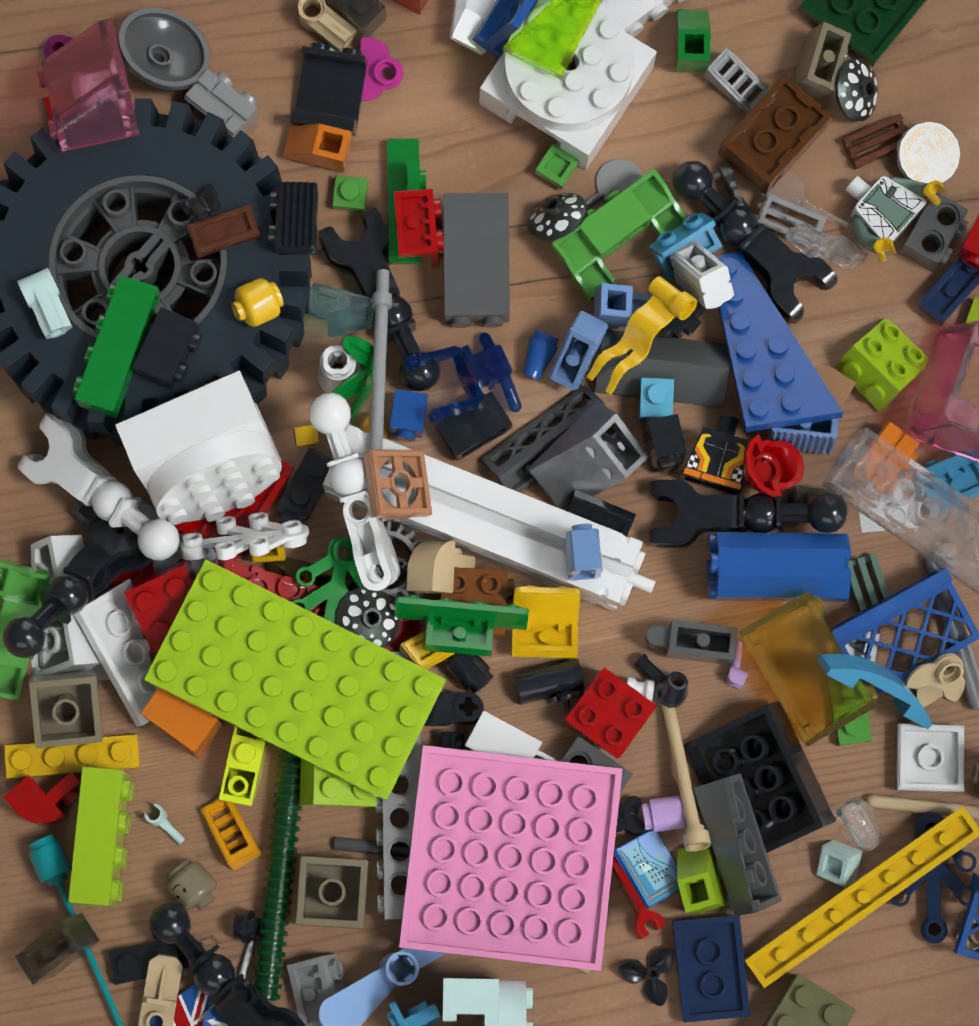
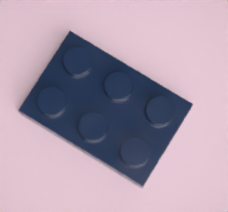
(711, 968)

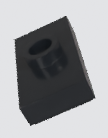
(601, 512)

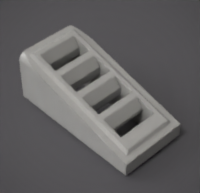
(746, 75)

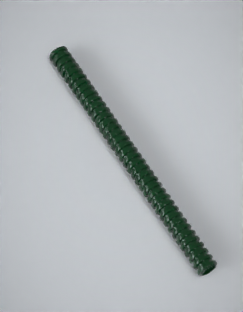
(279, 877)

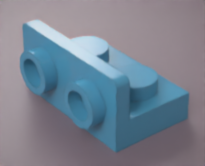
(419, 1015)

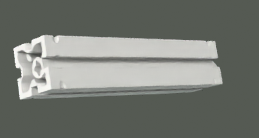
(508, 528)

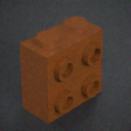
(484, 586)

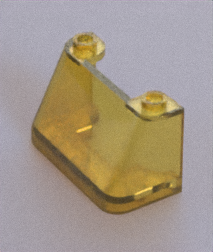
(786, 654)

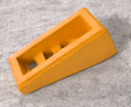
(244, 855)

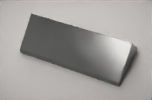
(696, 366)

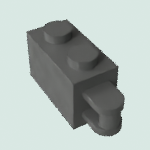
(695, 641)

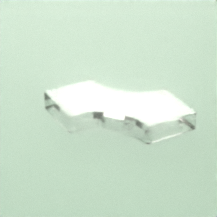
(819, 244)

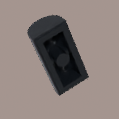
(548, 680)

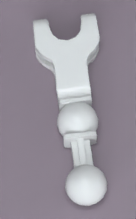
(92, 484)
(368, 535)

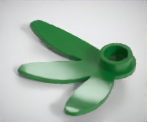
(361, 381)

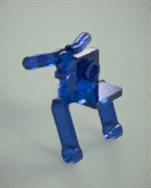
(474, 373)

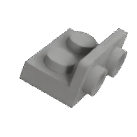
(313, 983)

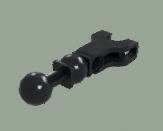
(757, 243)
(362, 261)
(735, 513)
(86, 575)
(235, 998)

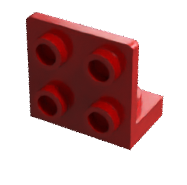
(416, 225)
(610, 713)

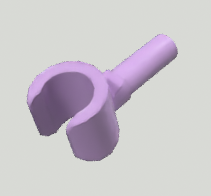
(737, 677)

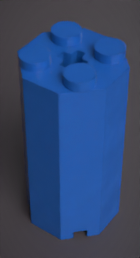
(778, 566)

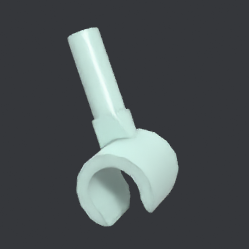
(165, 824)

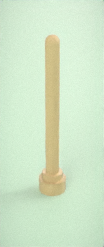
(919, 806)
(695, 835)

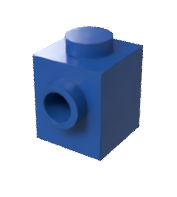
(408, 415)

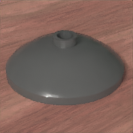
(163, 48)

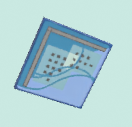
(649, 867)

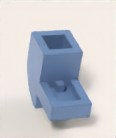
(617, 303)

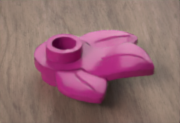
(378, 60)

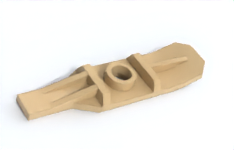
(161, 989)

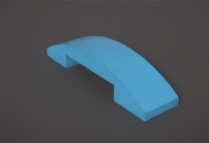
(850, 669)

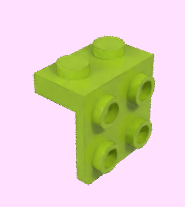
(882, 363)

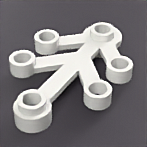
(288, 535)

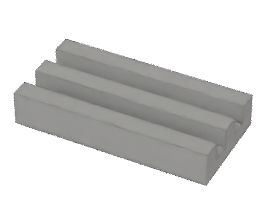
(765, 209)

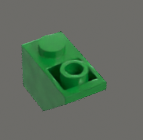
(692, 40)

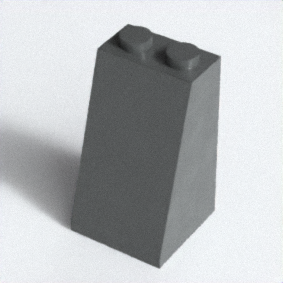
(476, 259)

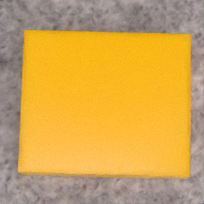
(306, 436)

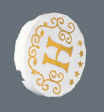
(928, 153)

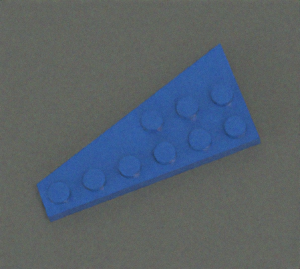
(768, 365)

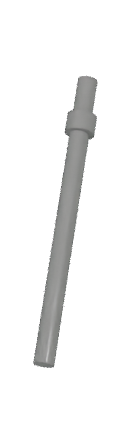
(381, 304)

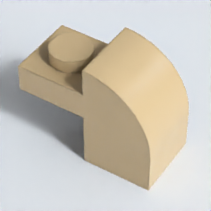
(433, 566)

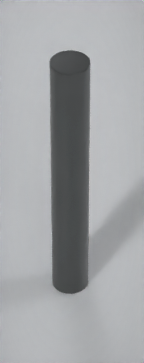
(369, 847)

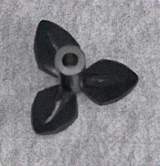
(659, 963)

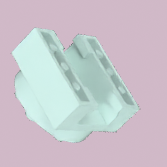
(497, 1001)

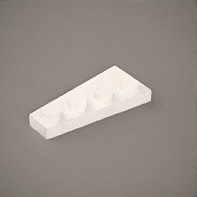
(120, 647)

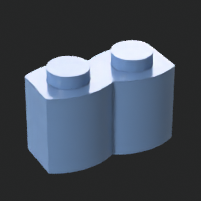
(583, 553)

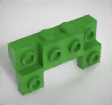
(613, 225)
(18, 598)

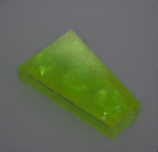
(554, 35)

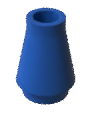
(539, 353)

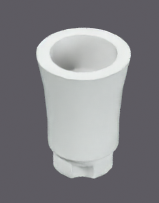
(331, 378)

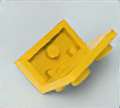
(551, 622)

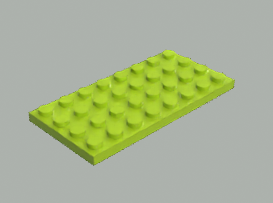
(295, 680)

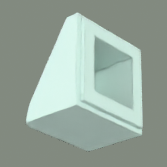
(839, 863)

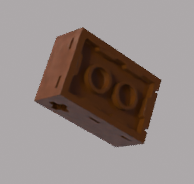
(774, 134)

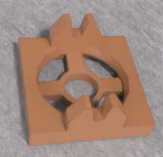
(416, 463)

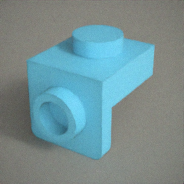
(656, 398)

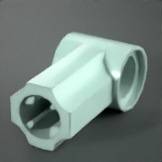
(43, 297)

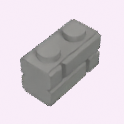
(216, 95)

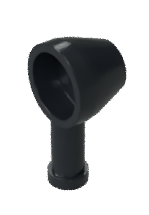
(665, 691)

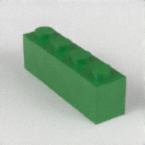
(117, 346)

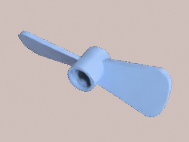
(360, 999)

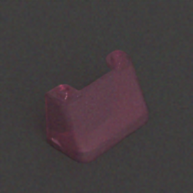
(88, 90)

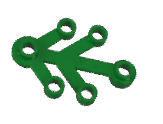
(335, 589)

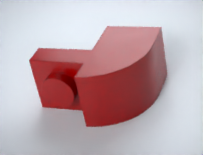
(40, 807)

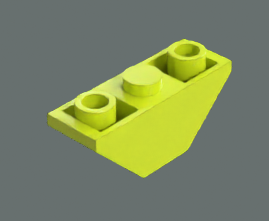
(243, 768)

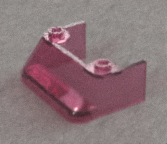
(936, 411)

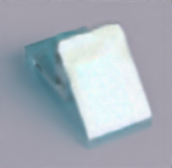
(342, 309)

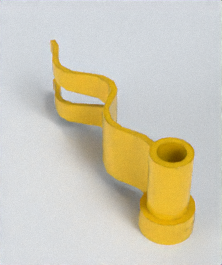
(643, 327)

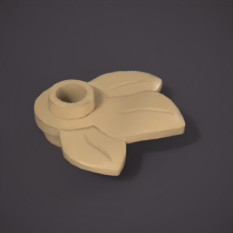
(938, 679)

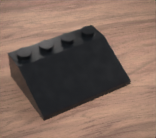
(773, 769)

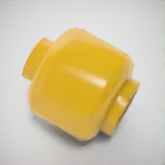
(257, 302)

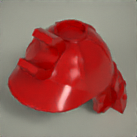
(772, 466)

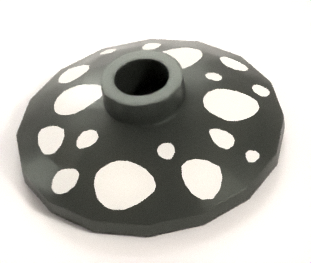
(856, 90)
(557, 216)
(353, 611)

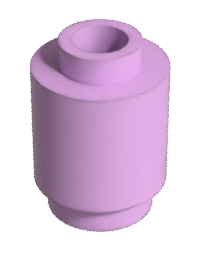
(663, 814)

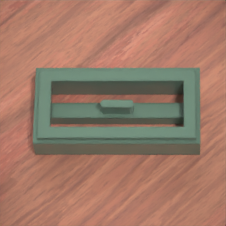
(861, 563)

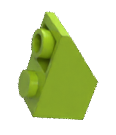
(699, 881)

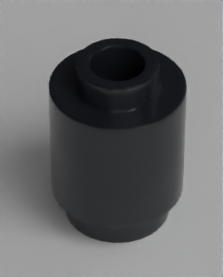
(470, 671)

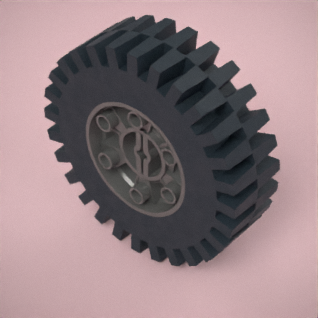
(67, 194)

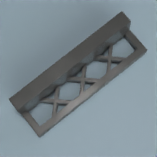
(514, 472)

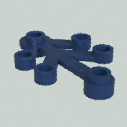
(933, 879)

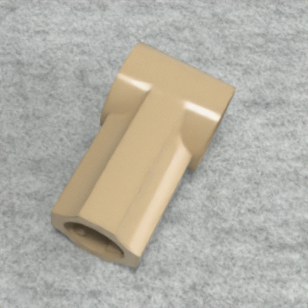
(327, 24)

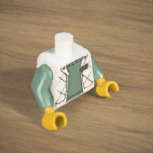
(888, 210)

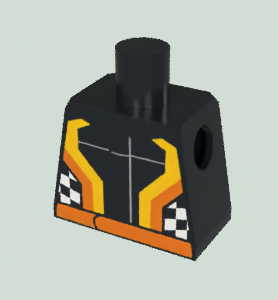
(717, 458)

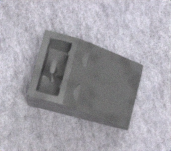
(588, 457)

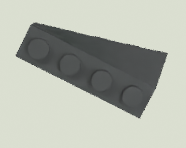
(737, 845)

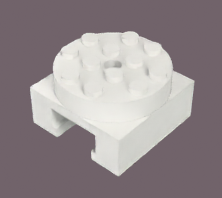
(587, 100)
(202, 451)

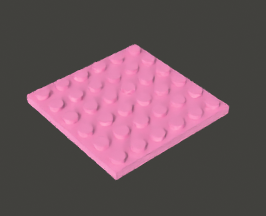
(511, 858)

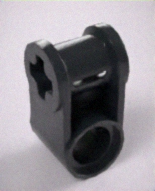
(448, 712)

